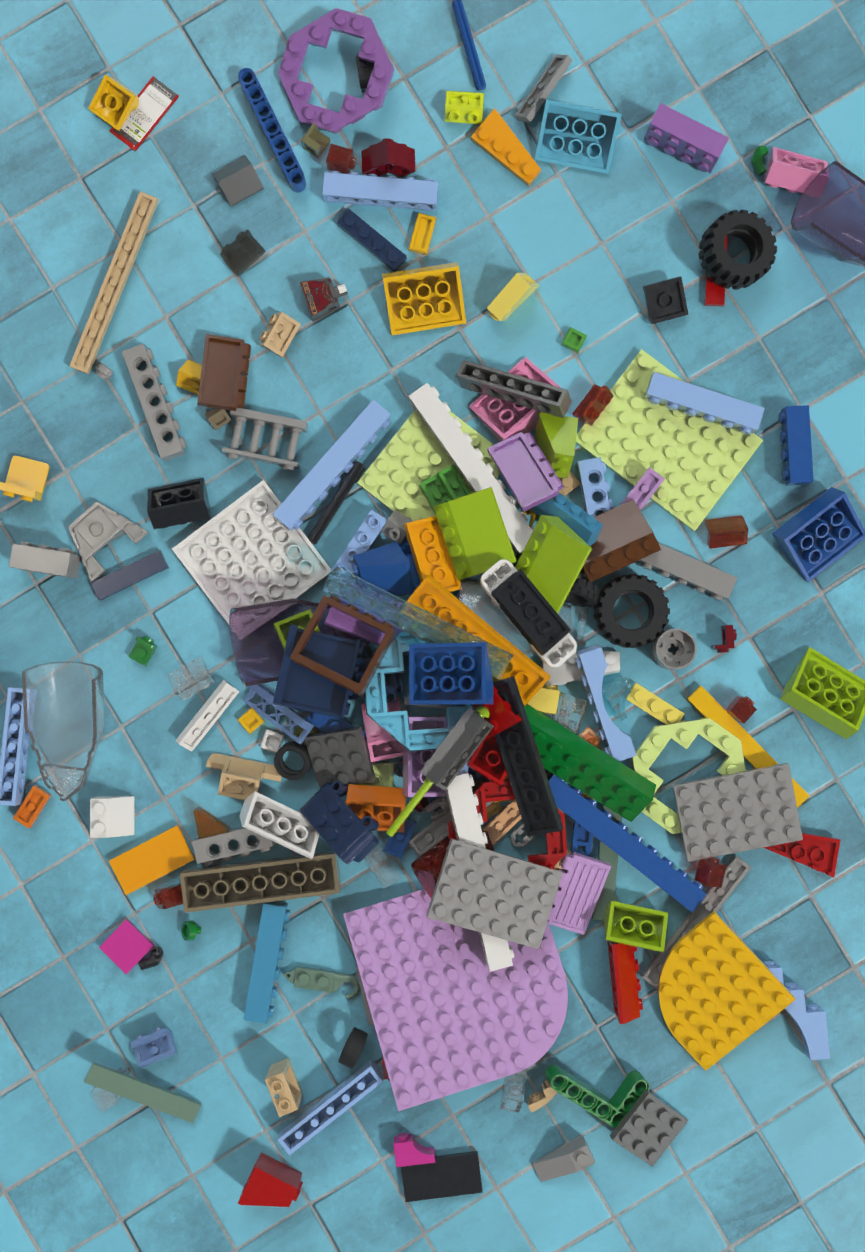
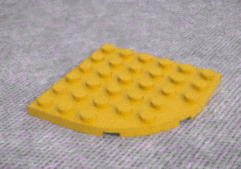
(717, 991)

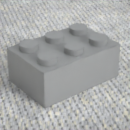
(45, 560)

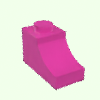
(410, 1152)

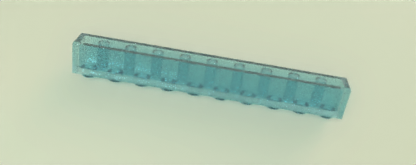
(407, 616)

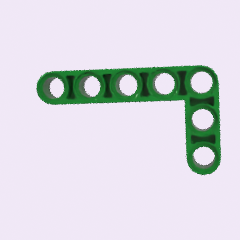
(594, 1099)

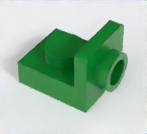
(143, 650)

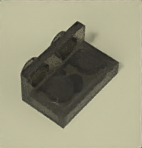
(242, 252)

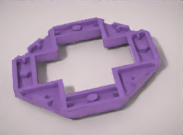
(318, 34)

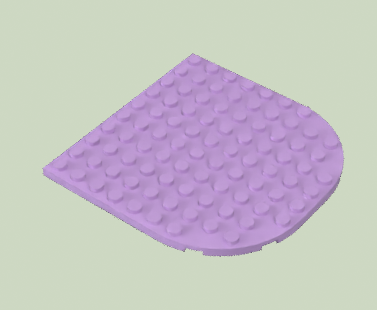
(441, 1009)

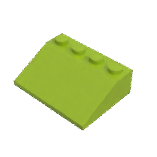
(474, 533)
(553, 559)
(826, 693)

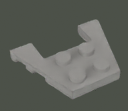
(95, 530)

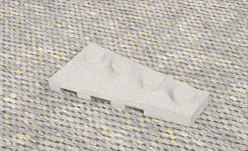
(569, 671)

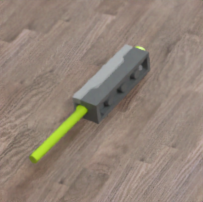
(449, 757)

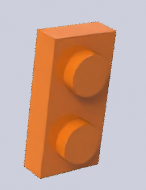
(32, 806)

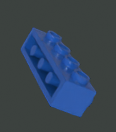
(796, 445)

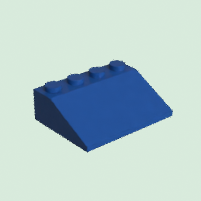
(820, 533)
(450, 674)

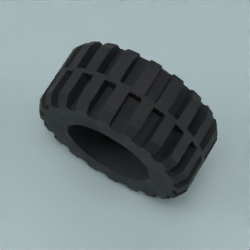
(753, 233)
(656, 605)

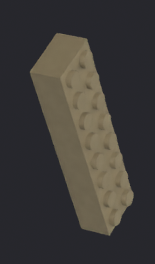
(260, 881)

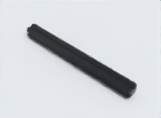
(336, 502)

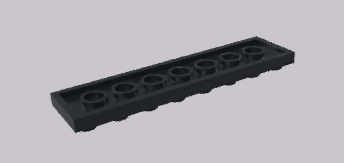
(526, 767)

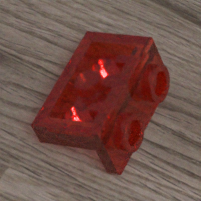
(593, 404)

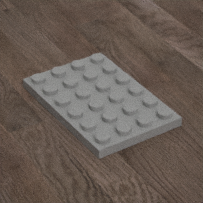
(737, 812)
(494, 894)

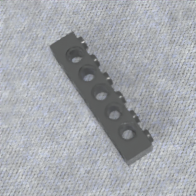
(514, 388)

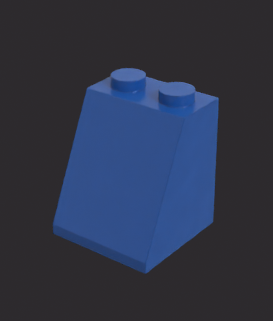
(385, 568)

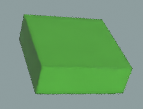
(573, 340)

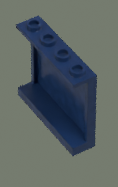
(308, 691)

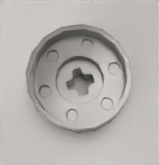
(681, 657)

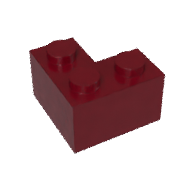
(388, 158)

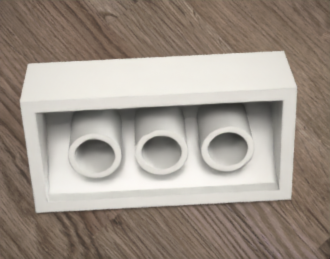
(279, 824)

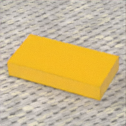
(422, 234)

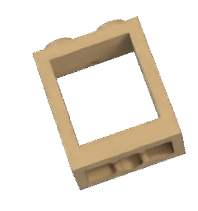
(283, 1081)

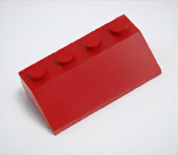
(624, 982)

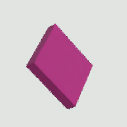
(126, 946)

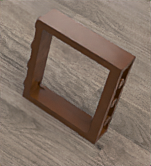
(319, 669)

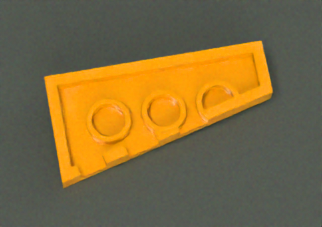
(502, 145)

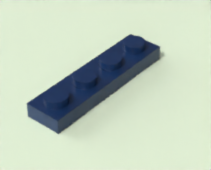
(371, 240)

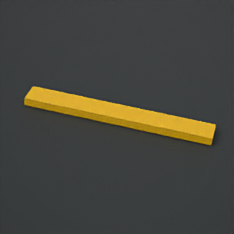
(751, 749)

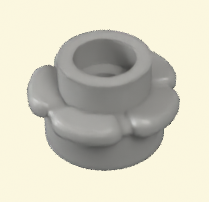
(104, 372)

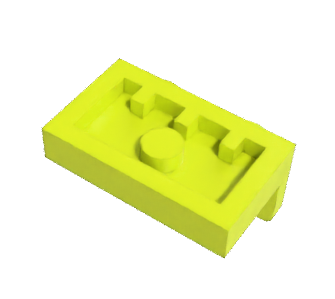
(464, 107)

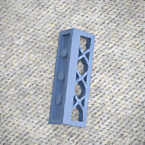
(289, 712)

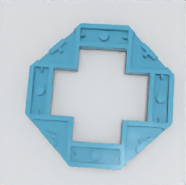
(397, 722)

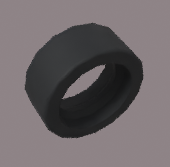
(285, 771)
(353, 1047)

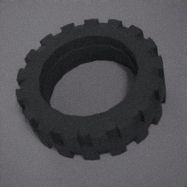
(583, 594)

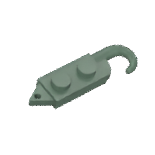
(321, 980)

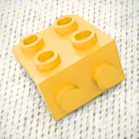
(25, 479)

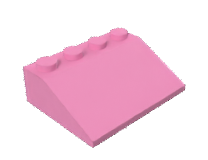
(506, 418)

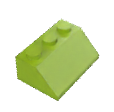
(635, 926)

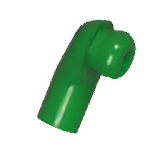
(757, 159)

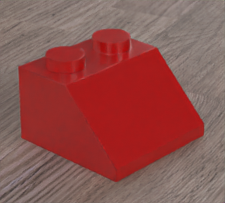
(488, 761)

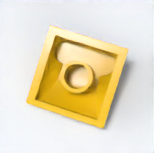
(113, 102)

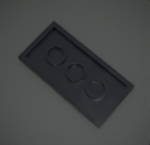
(447, 1177)

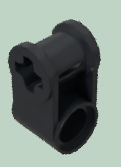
(364, 72)

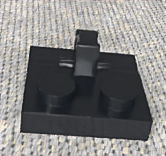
(665, 300)

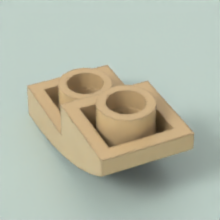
(539, 1099)

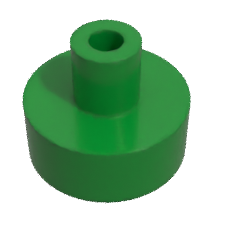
(190, 930)

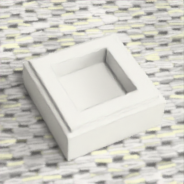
(272, 740)

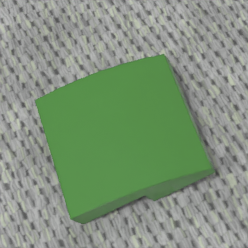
(444, 487)

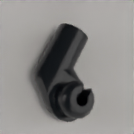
(153, 960)

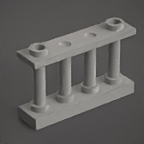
(278, 423)

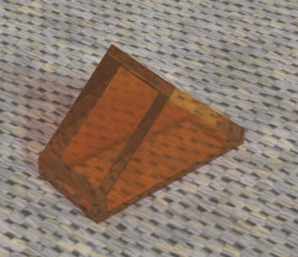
(207, 824)

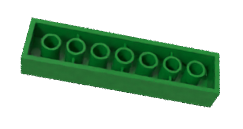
(589, 767)

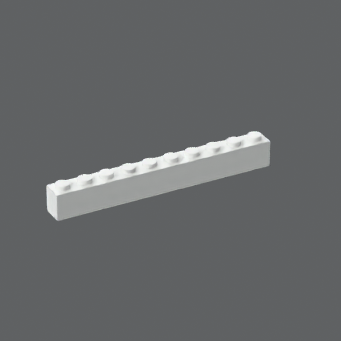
(470, 461)
(468, 829)

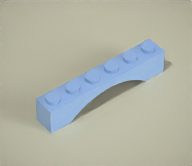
(593, 666)

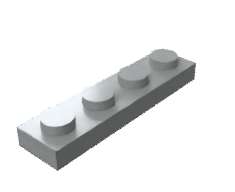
(543, 88)

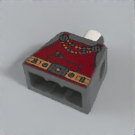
(322, 296)

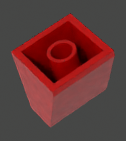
(271, 1184)

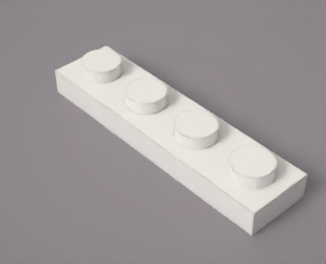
(207, 716)

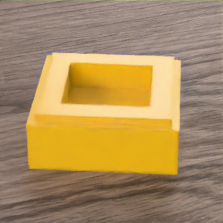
(251, 720)

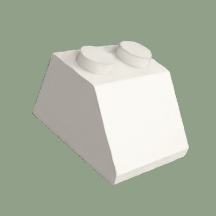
(112, 816)

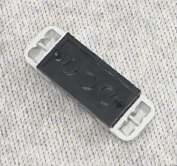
(529, 613)

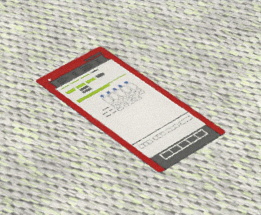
(154, 102)

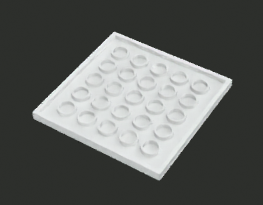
(250, 556)

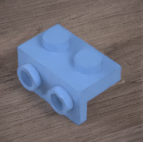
(154, 1046)

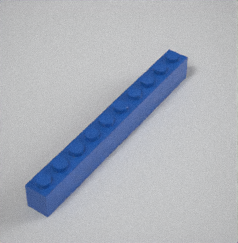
(626, 845)

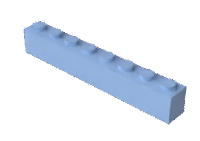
(332, 466)

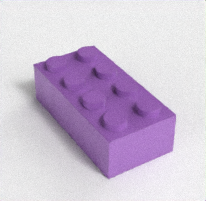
(685, 138)

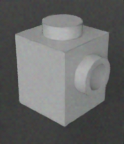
(394, 527)

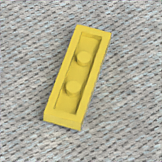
(654, 705)

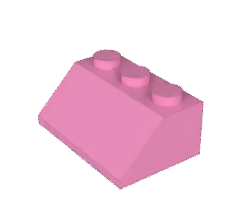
(792, 170)

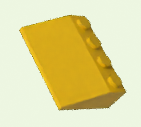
(424, 298)

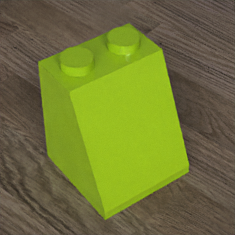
(557, 441)

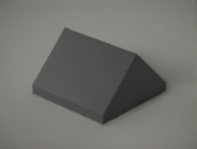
(238, 180)

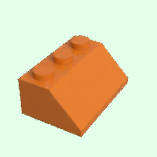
(377, 802)

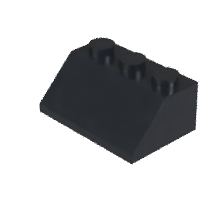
(178, 503)

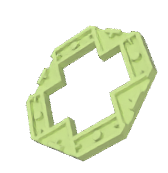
(684, 734)

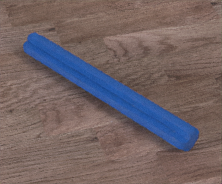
(469, 45)

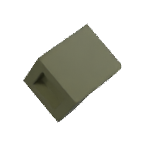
(315, 141)

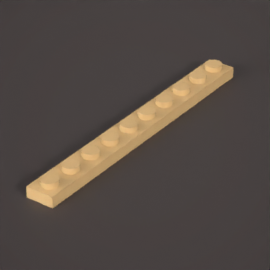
(114, 283)

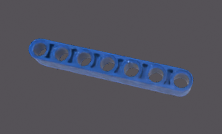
(268, 122)

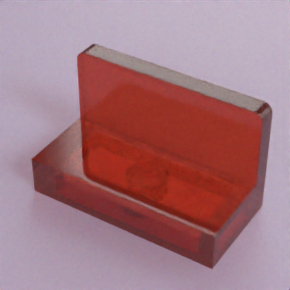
(726, 531)

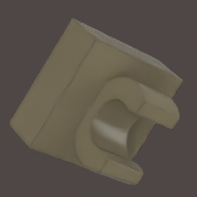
(217, 417)

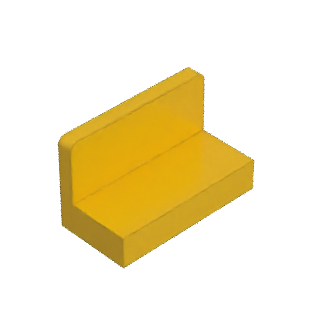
(189, 376)

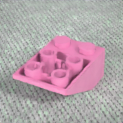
(381, 743)

